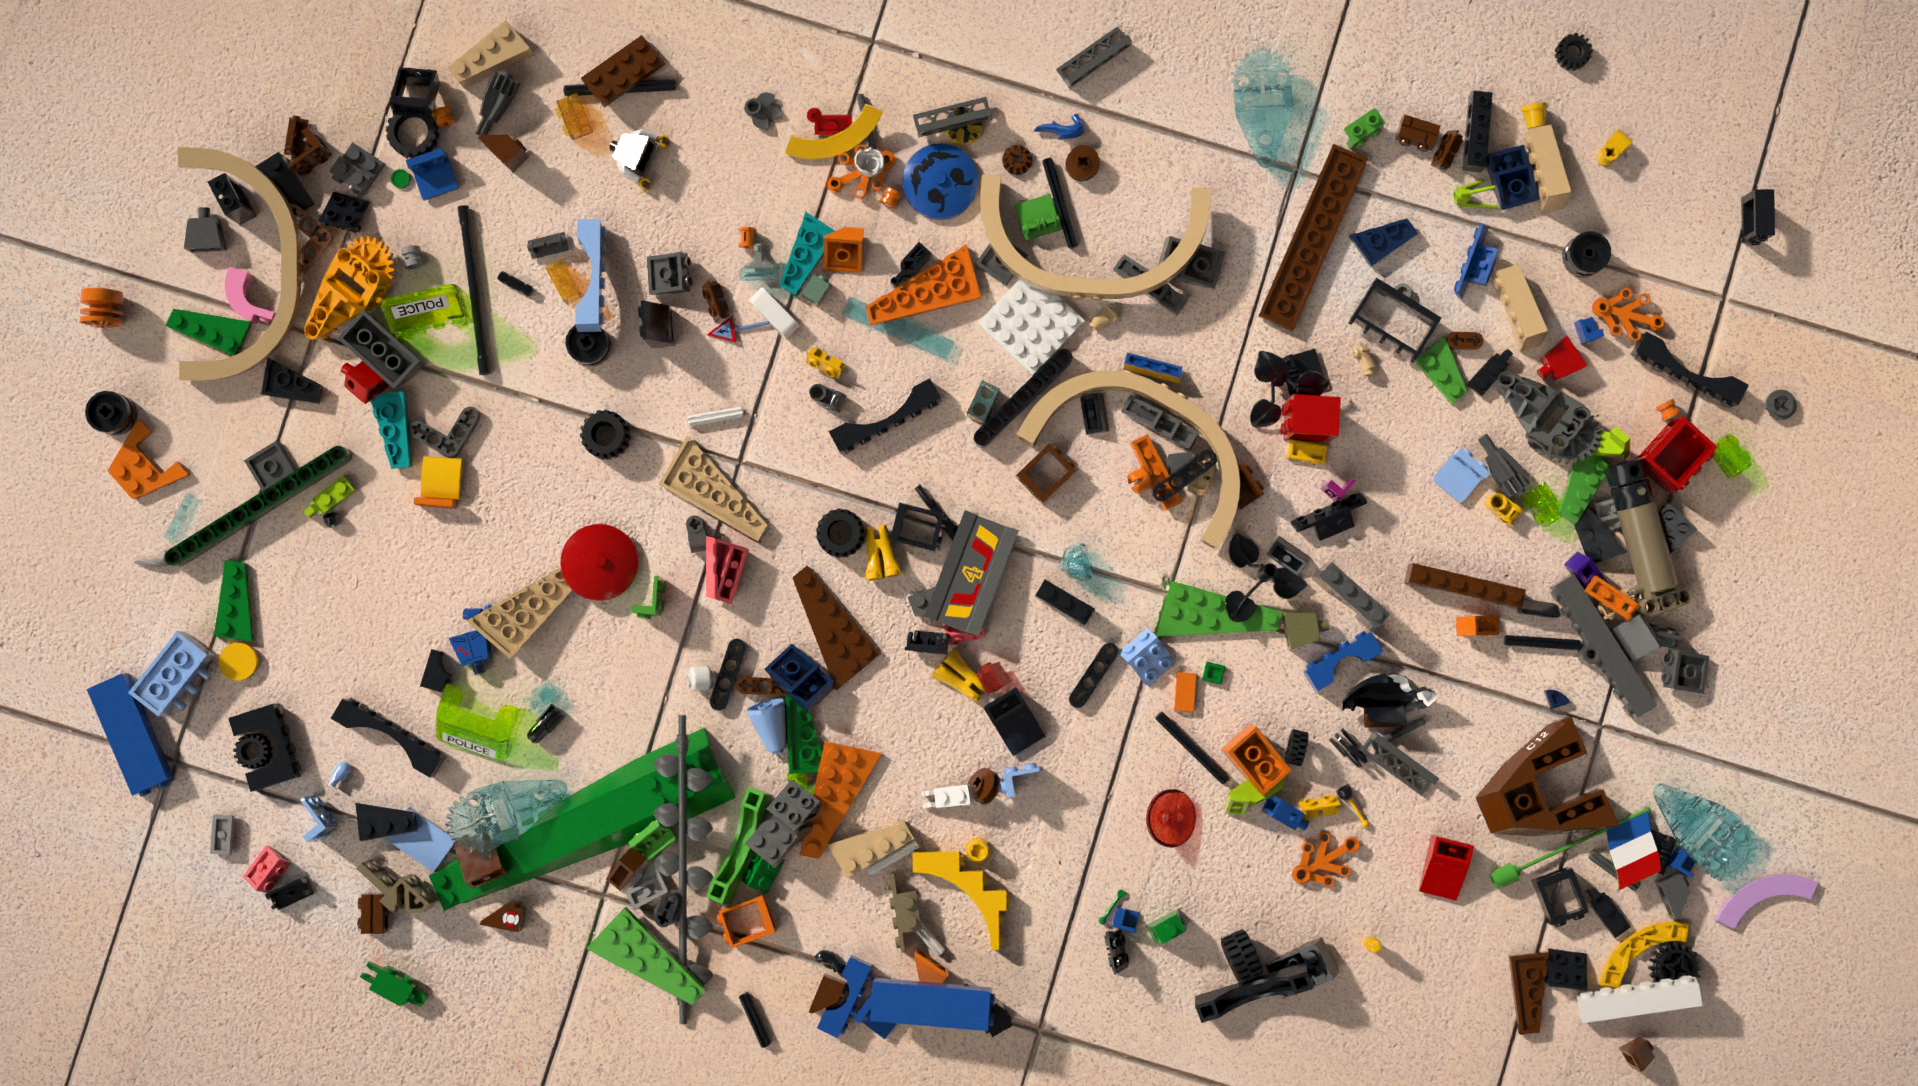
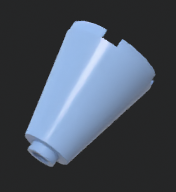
(770, 723)

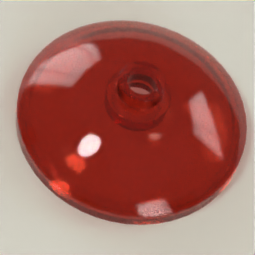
(1178, 818)

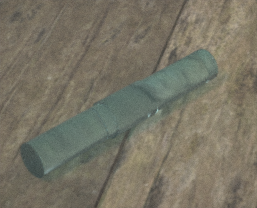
(178, 516)

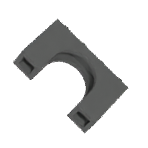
(1368, 610)

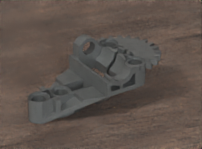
(1537, 405)

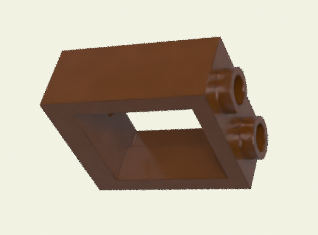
(1032, 487)

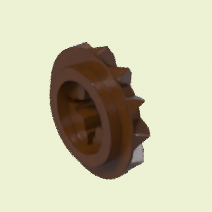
(1018, 168)

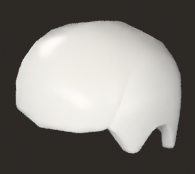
(869, 162)

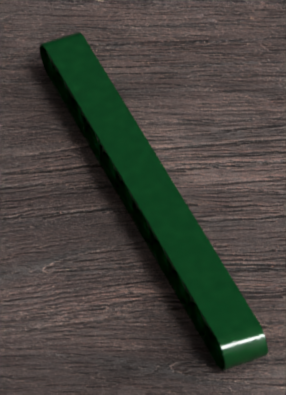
(249, 506)

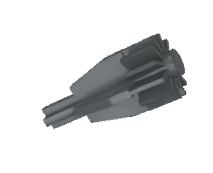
(496, 100)
(1504, 469)

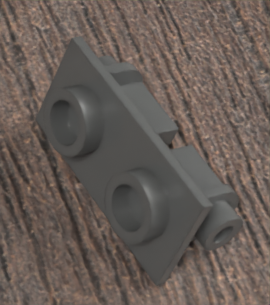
(547, 245)
(1667, 636)

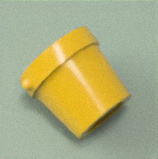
(1534, 114)
(978, 849)

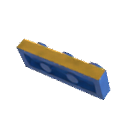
(1152, 368)

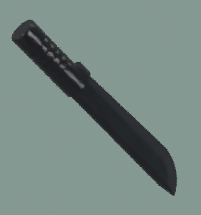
(931, 504)

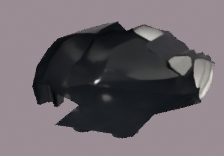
(1388, 698)

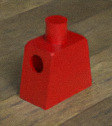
(1561, 360)
(363, 381)

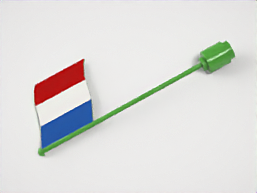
(1629, 847)

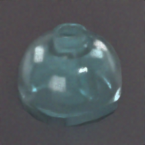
(1076, 562)

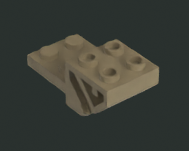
(400, 893)

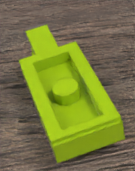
(330, 497)

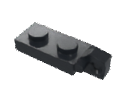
(1489, 372)
(1607, 912)

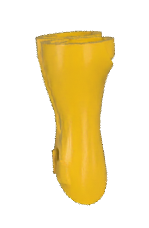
(874, 568)
(944, 675)

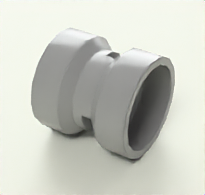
(412, 257)

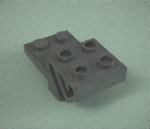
(786, 824)

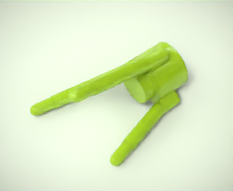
(1463, 195)

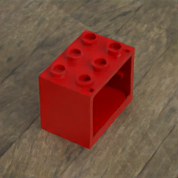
(1311, 418)
(1677, 454)

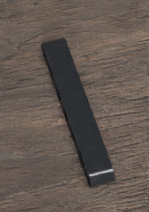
(1026, 389)

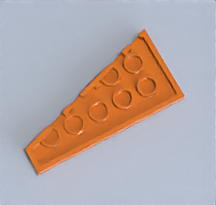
(935, 288)
(838, 782)

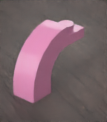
(237, 293)

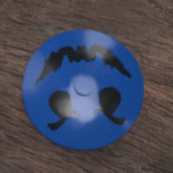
(940, 181)

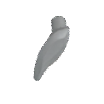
(154, 562)

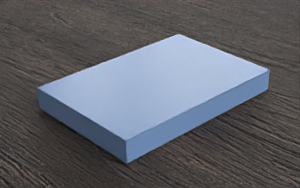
(427, 845)

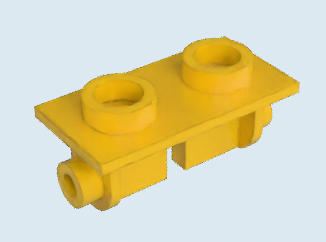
(817, 359)
(1328, 804)

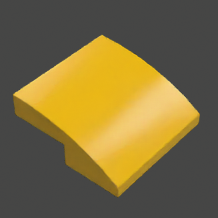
(441, 477)

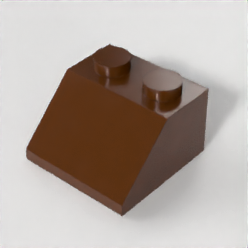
(507, 150)

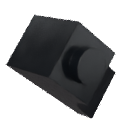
(435, 675)

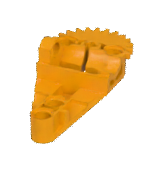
(339, 302)

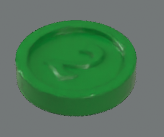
(400, 178)

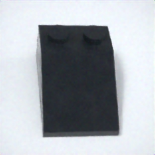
(286, 179)

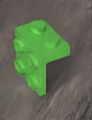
(657, 607)

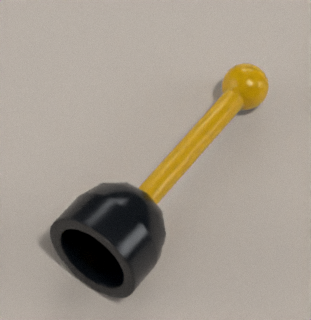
(1346, 793)

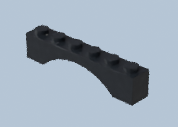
(1654, 352)
(849, 435)
(422, 757)
(1281, 982)

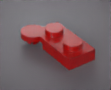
(828, 123)

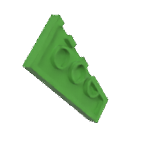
(1581, 486)

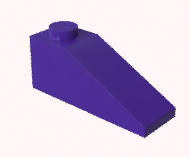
(1583, 569)

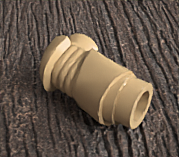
(1103, 318)
(1366, 362)

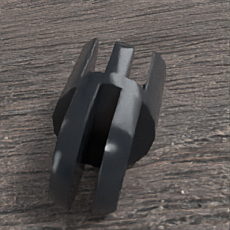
(545, 724)
(1349, 749)

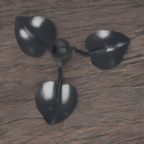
(1273, 369)
(1286, 584)

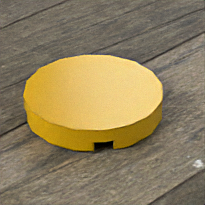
(238, 661)

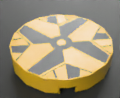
(967, 134)

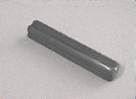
(1608, 866)

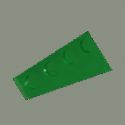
(802, 740)

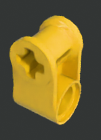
(1614, 147)
(1506, 511)

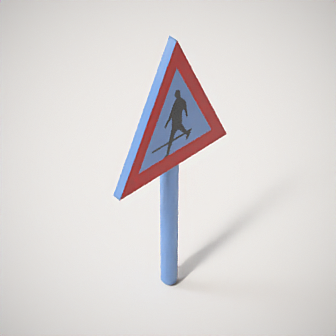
(727, 331)

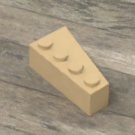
(492, 53)
(1547, 168)
(1520, 308)
(866, 848)

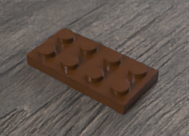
(623, 71)

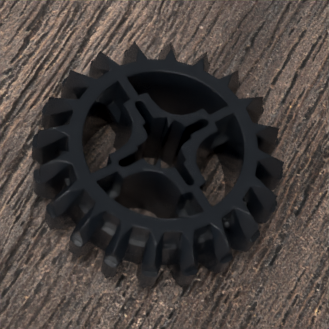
(1676, 960)

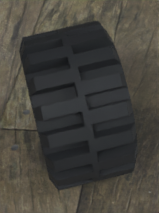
(589, 432)
(830, 519)
(1241, 956)

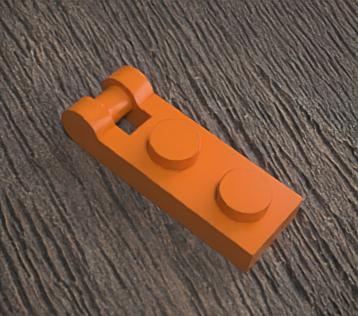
(1611, 598)

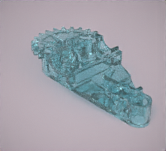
(1263, 119)
(519, 806)
(1692, 817)

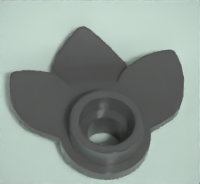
(765, 112)

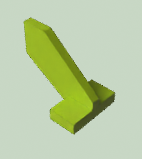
(1613, 444)
(1246, 796)

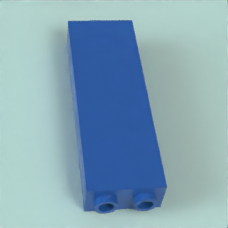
(130, 735)
(932, 1004)

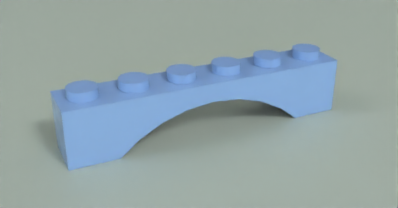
(589, 310)

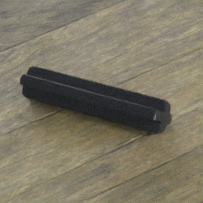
(754, 1020)

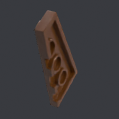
(1528, 979)

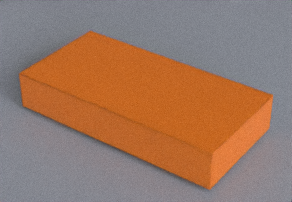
(433, 502)
(1185, 691)

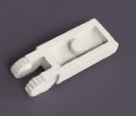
(949, 796)

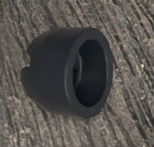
(330, 519)

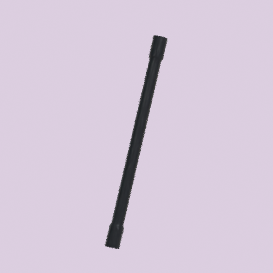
(465, 221)

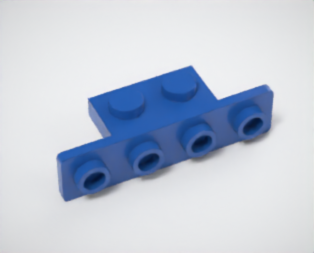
(1478, 264)

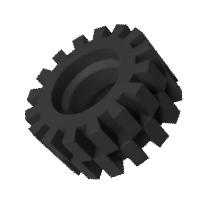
(1584, 47)
(1296, 747)
(242, 756)

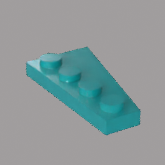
(805, 253)
(393, 422)

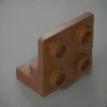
(312, 157)
(1249, 488)

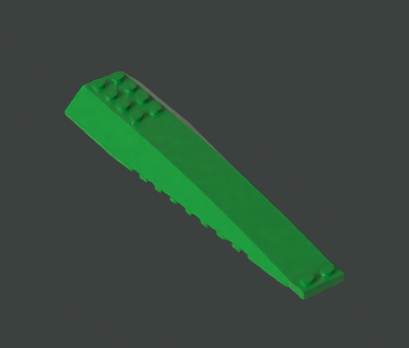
(594, 820)

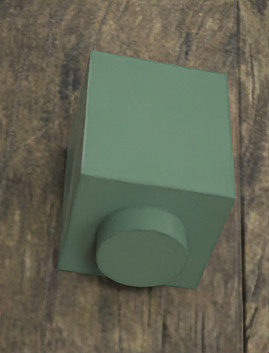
(816, 289)

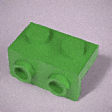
(1364, 127)
(653, 840)

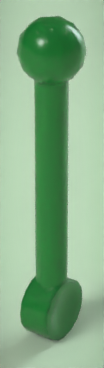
(1121, 893)

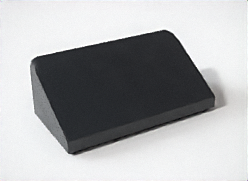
(1094, 413)
(1288, 555)
(1539, 608)

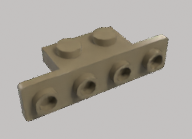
(906, 912)

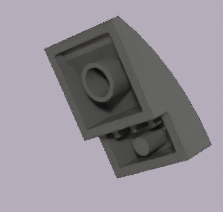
(1202, 269)

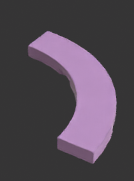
(1761, 889)

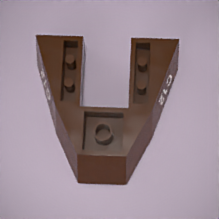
(1515, 803)

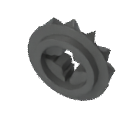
(1789, 404)

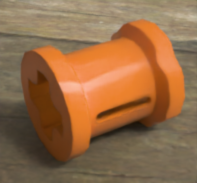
(747, 237)

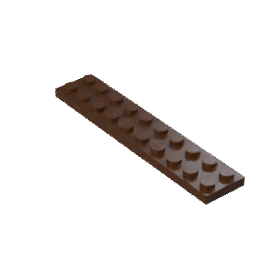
(1313, 237)

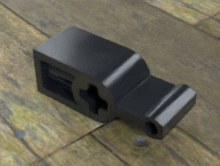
(917, 257)

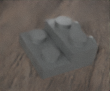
(357, 169)
(669, 273)
(1685, 671)

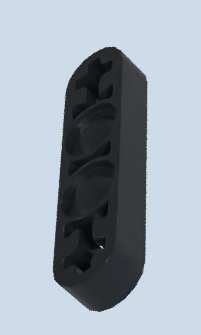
(1186, 478)
(724, 673)
(1090, 673)

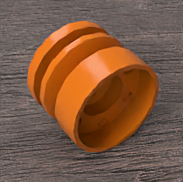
(101, 307)

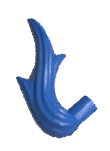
(1065, 132)

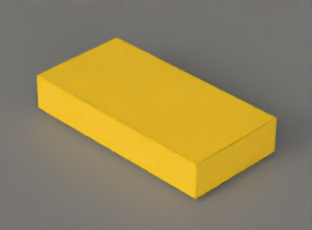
(1307, 452)

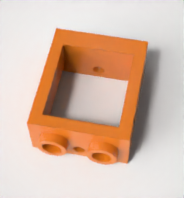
(765, 914)

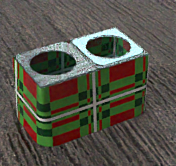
(987, 402)

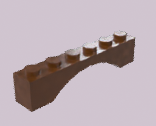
(1465, 585)

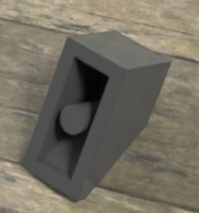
(1674, 893)

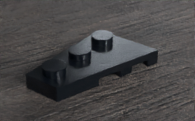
(382, 822)

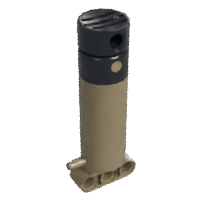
(1645, 539)

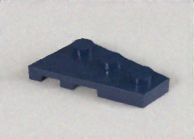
(1381, 241)

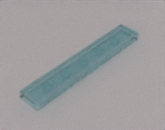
(902, 330)

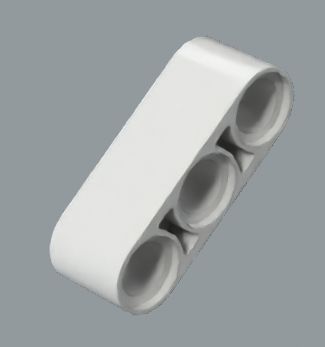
(774, 313)

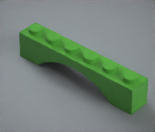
(727, 880)

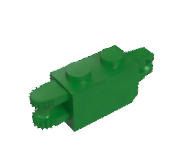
(394, 986)

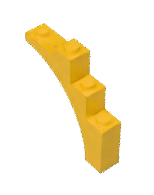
(989, 901)

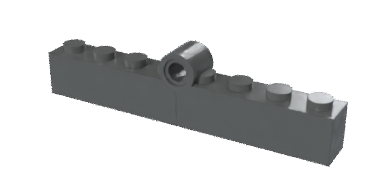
(1603, 647)

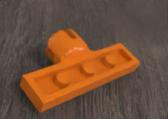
(1151, 471)

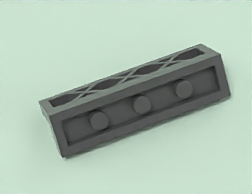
(1096, 60)
(953, 121)
(1403, 758)

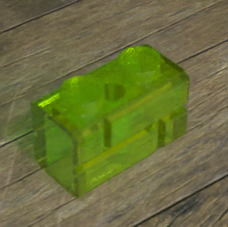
(1730, 456)
(1543, 504)

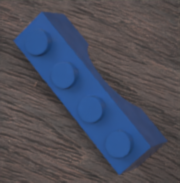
(1321, 673)
(834, 1018)

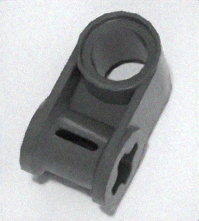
(828, 397)
(696, 537)

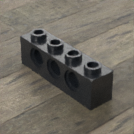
(1477, 131)

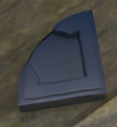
(1555, 698)

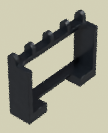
(1424, 314)

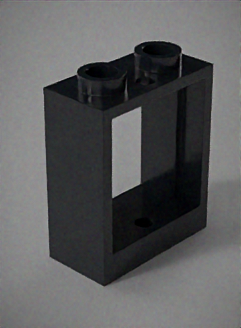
(414, 106)
(234, 201)
(1758, 216)
(898, 523)
(1551, 878)

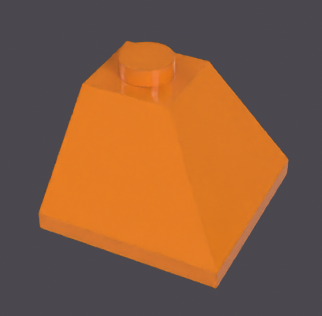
(844, 250)
(929, 969)

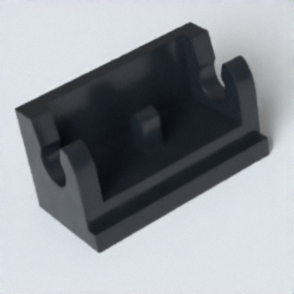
(928, 642)
(290, 893)

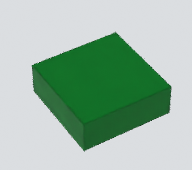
(1213, 673)

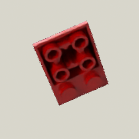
(1445, 867)

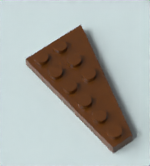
(838, 637)

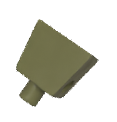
(1302, 628)

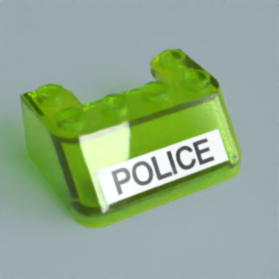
(426, 309)
(473, 731)

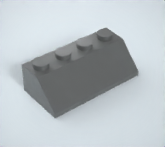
(381, 350)

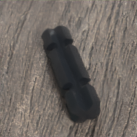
(515, 283)

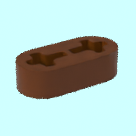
(1464, 336)

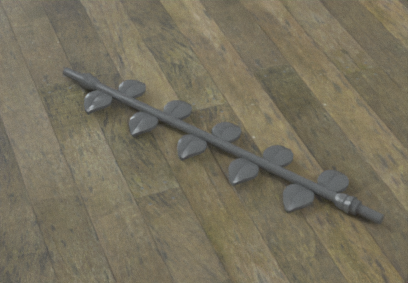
(670, 863)

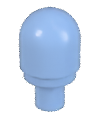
(340, 773)

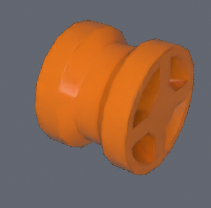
(444, 117)
(890, 198)
(1668, 409)

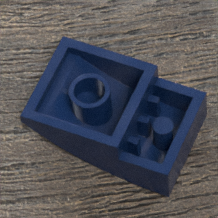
(1512, 177)
(800, 678)

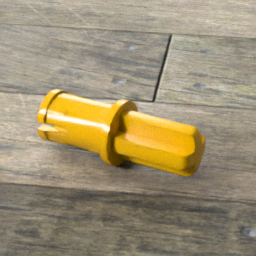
(1372, 944)

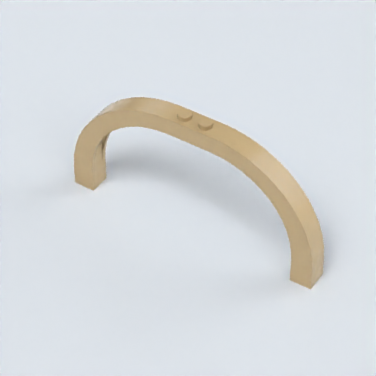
(290, 266)
(1091, 287)
(1167, 399)

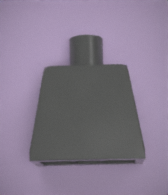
(204, 233)

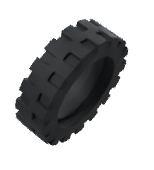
(423, 148)

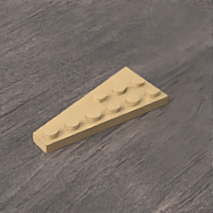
(703, 485)
(522, 613)

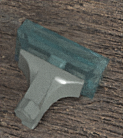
(759, 267)

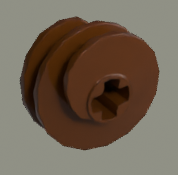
(1080, 154)
(984, 785)

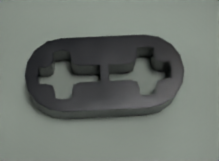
(663, 907)

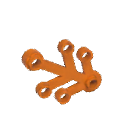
(855, 174)
(1625, 314)
(1322, 861)

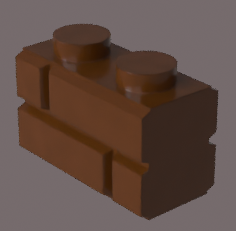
(1417, 133)
(373, 914)

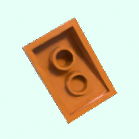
(1256, 759)

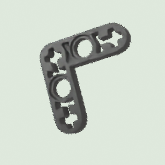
(459, 442)

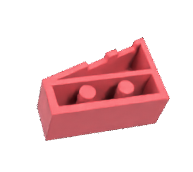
(723, 568)

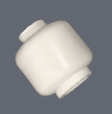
(700, 678)

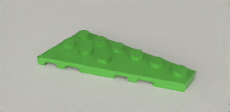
(1204, 612)
(639, 951)

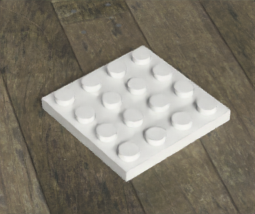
(1030, 325)

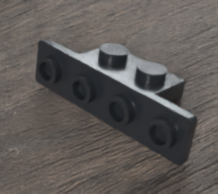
(1332, 518)

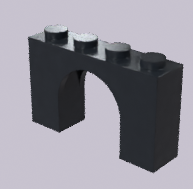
(284, 765)

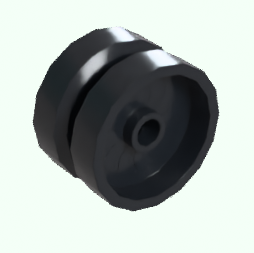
(1586, 254)
(592, 354)
(111, 413)

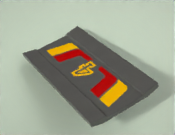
(971, 573)

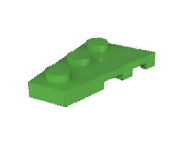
(1442, 370)

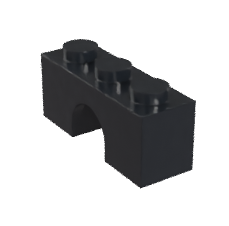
(1064, 602)

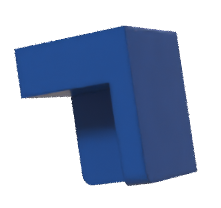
(1587, 330)
(1681, 862)
(1125, 919)

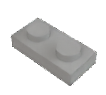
(222, 834)

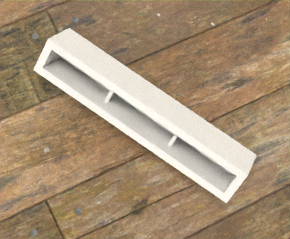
(1639, 999)

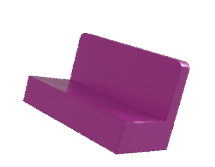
(1334, 491)

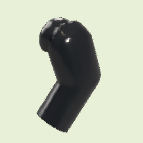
(829, 957)

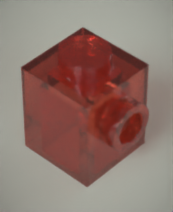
(993, 677)

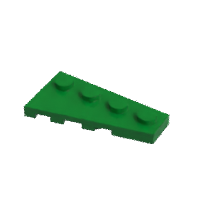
(216, 331)
(234, 604)

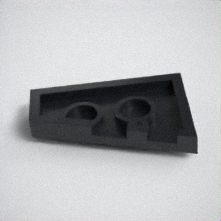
(288, 384)
(1595, 537)

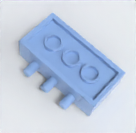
(172, 674)

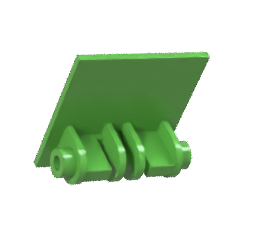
(1037, 217)

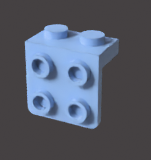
(1460, 474)
(1147, 657)
(1007, 783)
(324, 819)

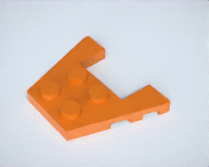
(136, 471)

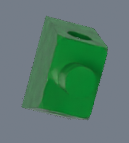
(1167, 927)

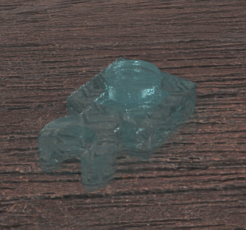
(542, 695)

